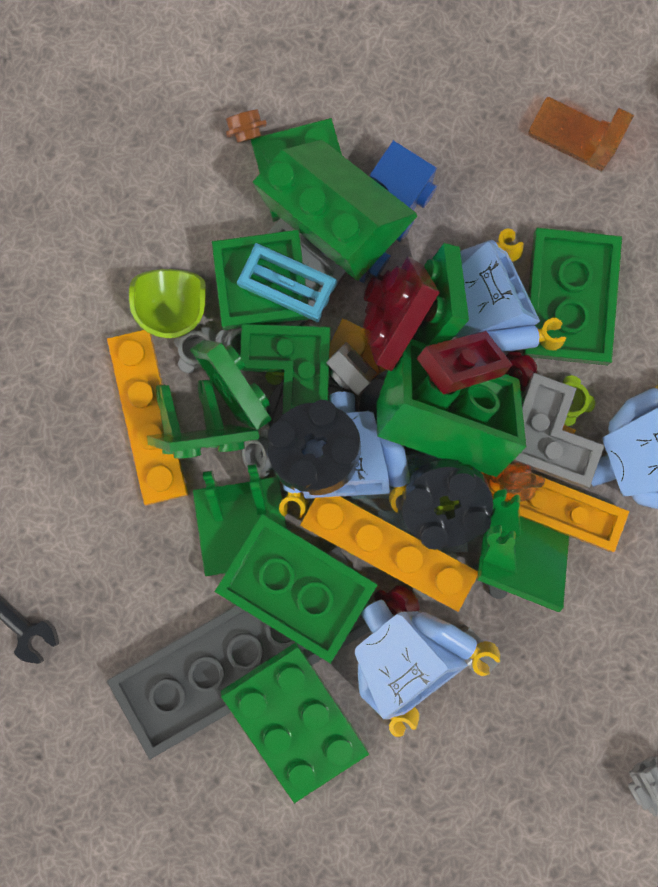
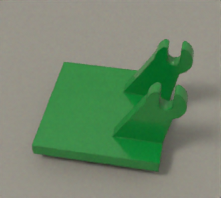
(189, 444)
(230, 513)
(523, 555)

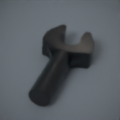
(26, 631)

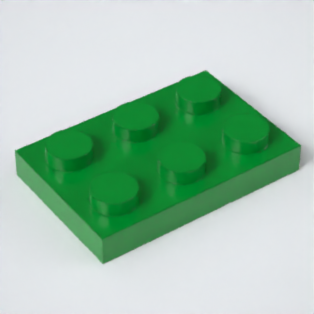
(577, 282)
(296, 588)
(294, 722)

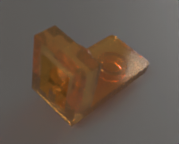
(578, 134)

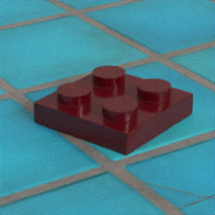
(400, 312)

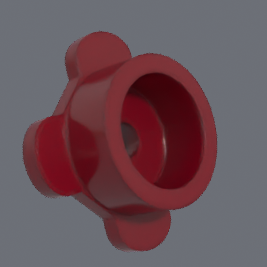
(375, 290)
(398, 600)

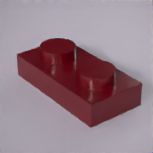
(464, 362)

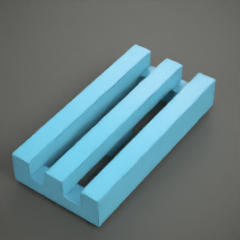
(320, 298)

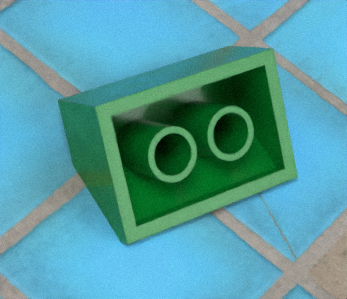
(333, 205)
(472, 425)

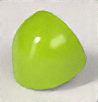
(167, 301)

